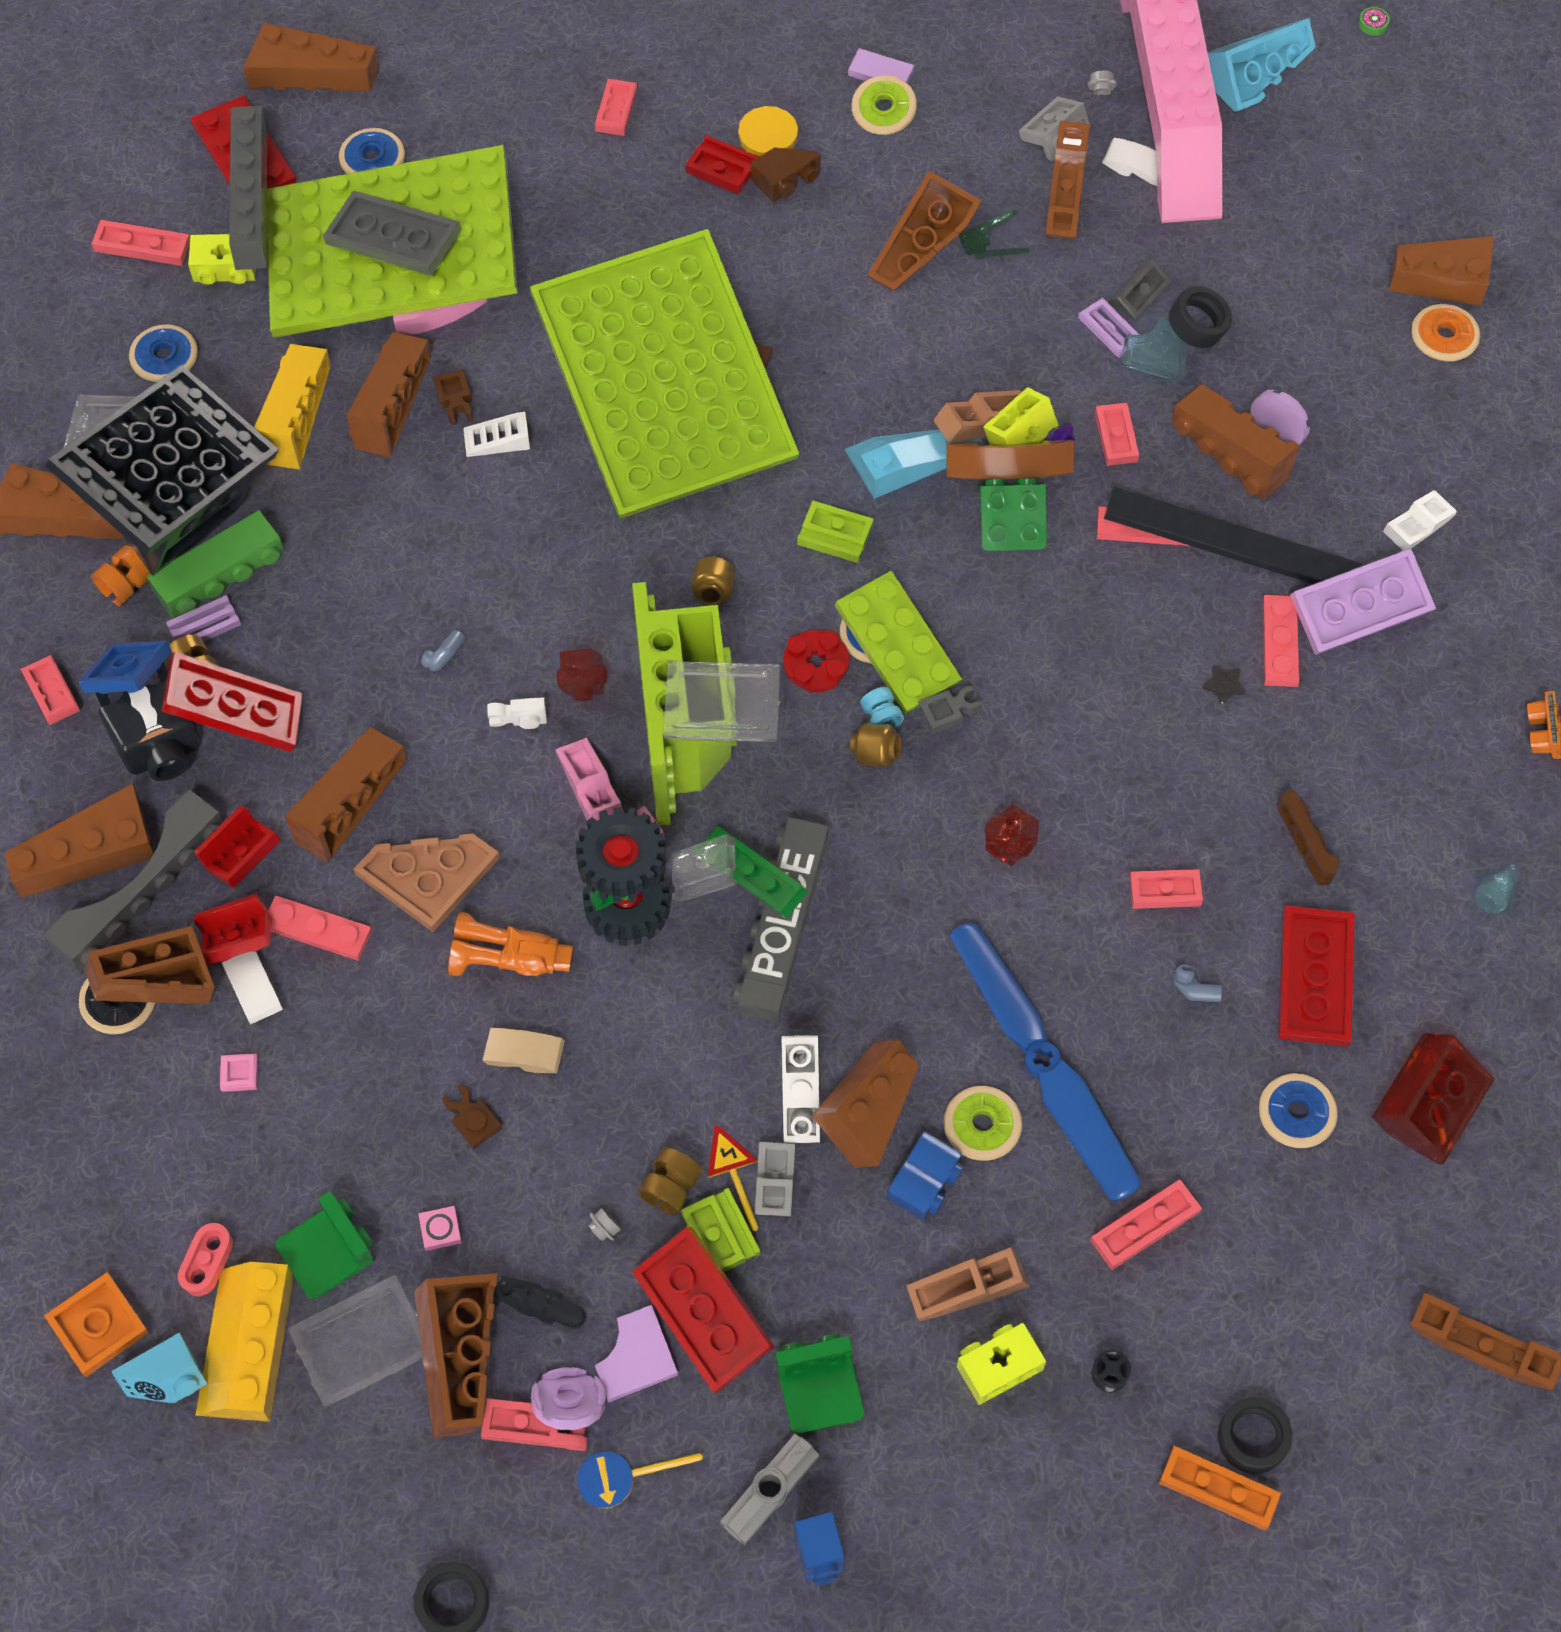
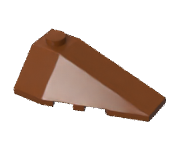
(927, 225)

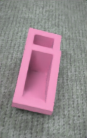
(432, 319)
(588, 779)

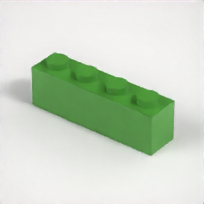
(216, 564)

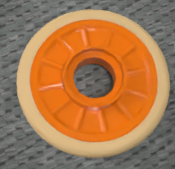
(1441, 348)

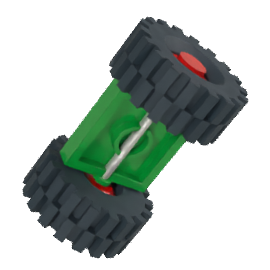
(624, 876)

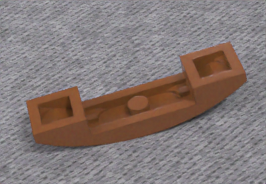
(1067, 180)
(1010, 461)
(1485, 1346)

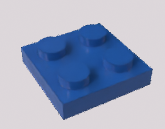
(125, 667)

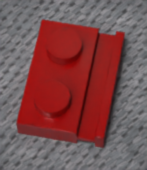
(721, 164)

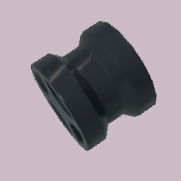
(1116, 1366)

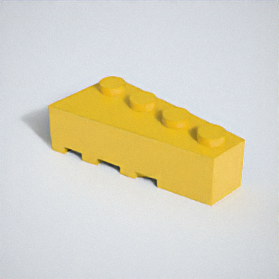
(293, 403)

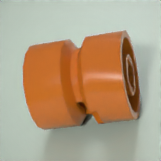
(111, 577)

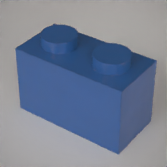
(819, 1548)

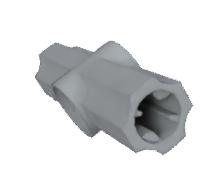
(753, 1507)

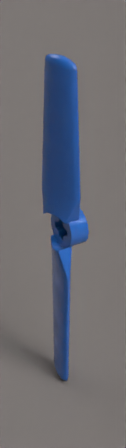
(1061, 1087)

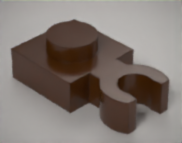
(453, 394)
(474, 1121)

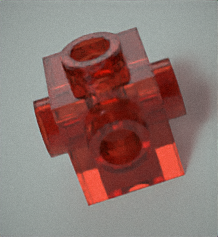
(581, 674)
(1011, 835)

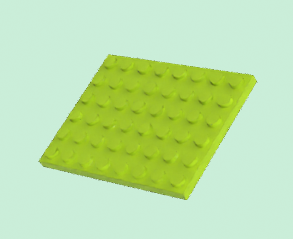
(331, 287)
(664, 373)

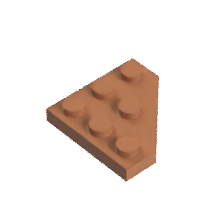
(428, 874)

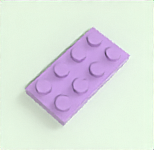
(1362, 601)

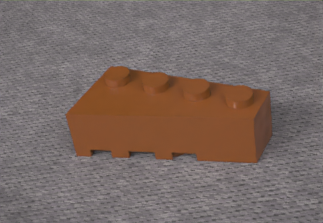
(309, 61)
(388, 394)
(1236, 441)
(44, 505)
(345, 794)
(83, 846)
(455, 1347)

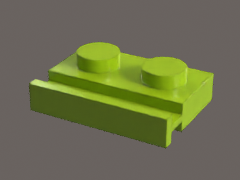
(835, 531)
(722, 1229)

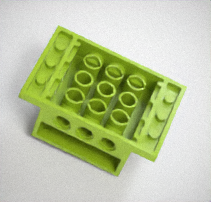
(662, 637)

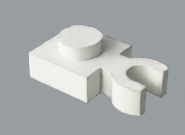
(522, 712)

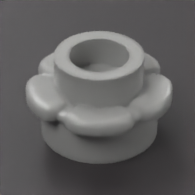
(1102, 82)
(604, 1225)

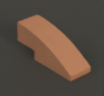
(966, 420)
(968, 1284)

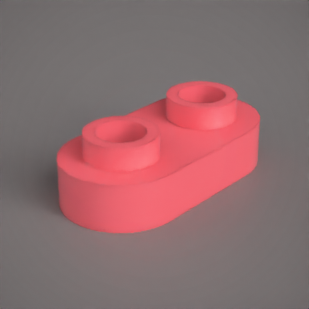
(203, 1260)

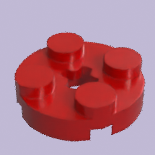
(825, 645)

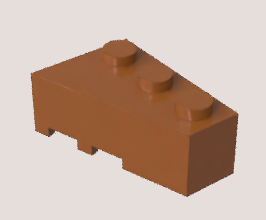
(1444, 269)
(151, 970)
(868, 1102)

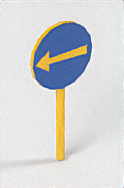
(608, 1478)

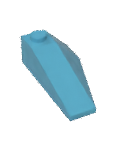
(1253, 63)
(899, 459)

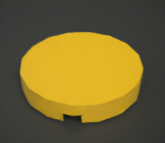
(767, 128)

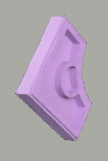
(638, 1358)

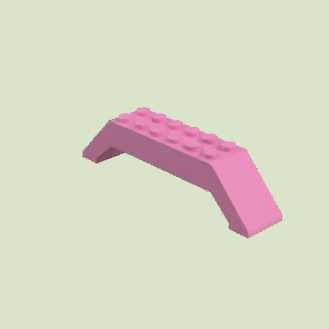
(1180, 107)

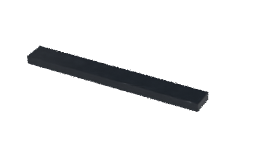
(1224, 538)

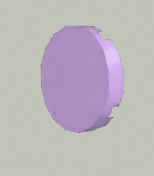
(1282, 414)
(568, 1399)

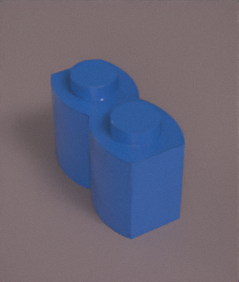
(925, 1176)

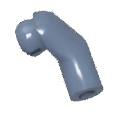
(444, 653)
(1192, 988)

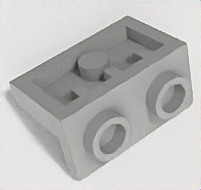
(1045, 125)

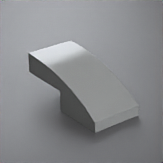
(775, 1179)

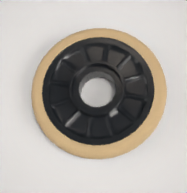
(111, 1018)

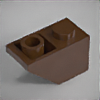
(778, 169)

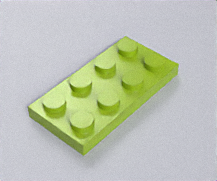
(897, 641)

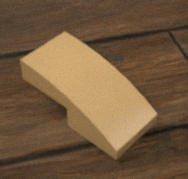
(523, 1049)

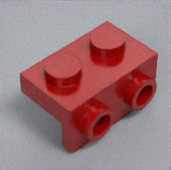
(236, 847)
(233, 929)

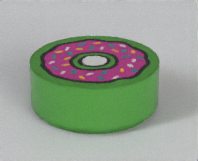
(1374, 21)

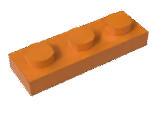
(1220, 1488)

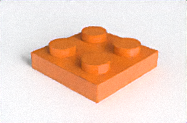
(96, 1324)

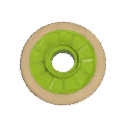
(887, 121)
(982, 1144)

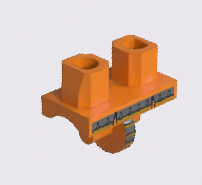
(1546, 712)

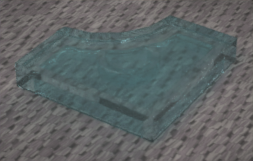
(1156, 352)

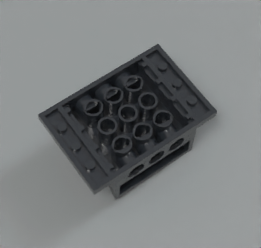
(165, 466)

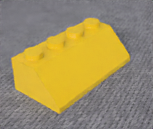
(246, 1341)

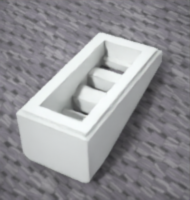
(498, 445)

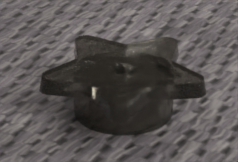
(1224, 692)

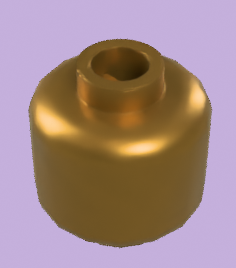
(713, 580)
(876, 745)

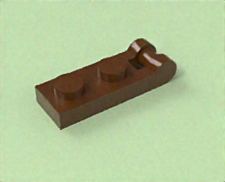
(1307, 838)

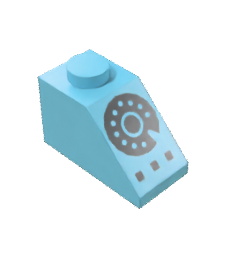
(161, 1373)

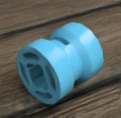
(881, 708)

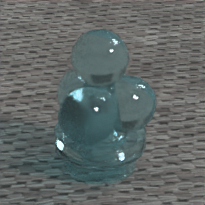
(1497, 890)

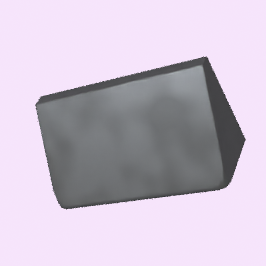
(1140, 289)

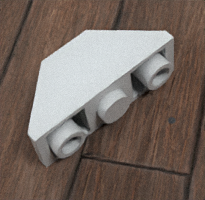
(800, 1088)

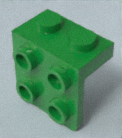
(1013, 515)
(325, 1248)
(819, 1384)

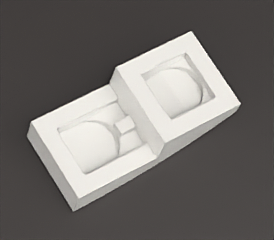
(1130, 157)
(1420, 521)
(252, 986)

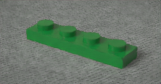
(764, 878)

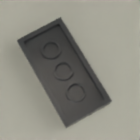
(392, 233)

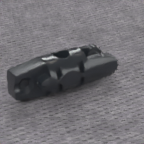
(538, 1302)

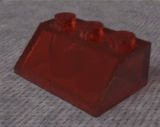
(1433, 1096)

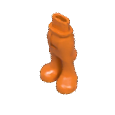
(524, 951)

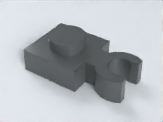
(945, 711)

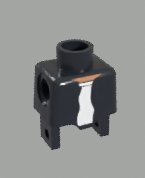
(146, 735)

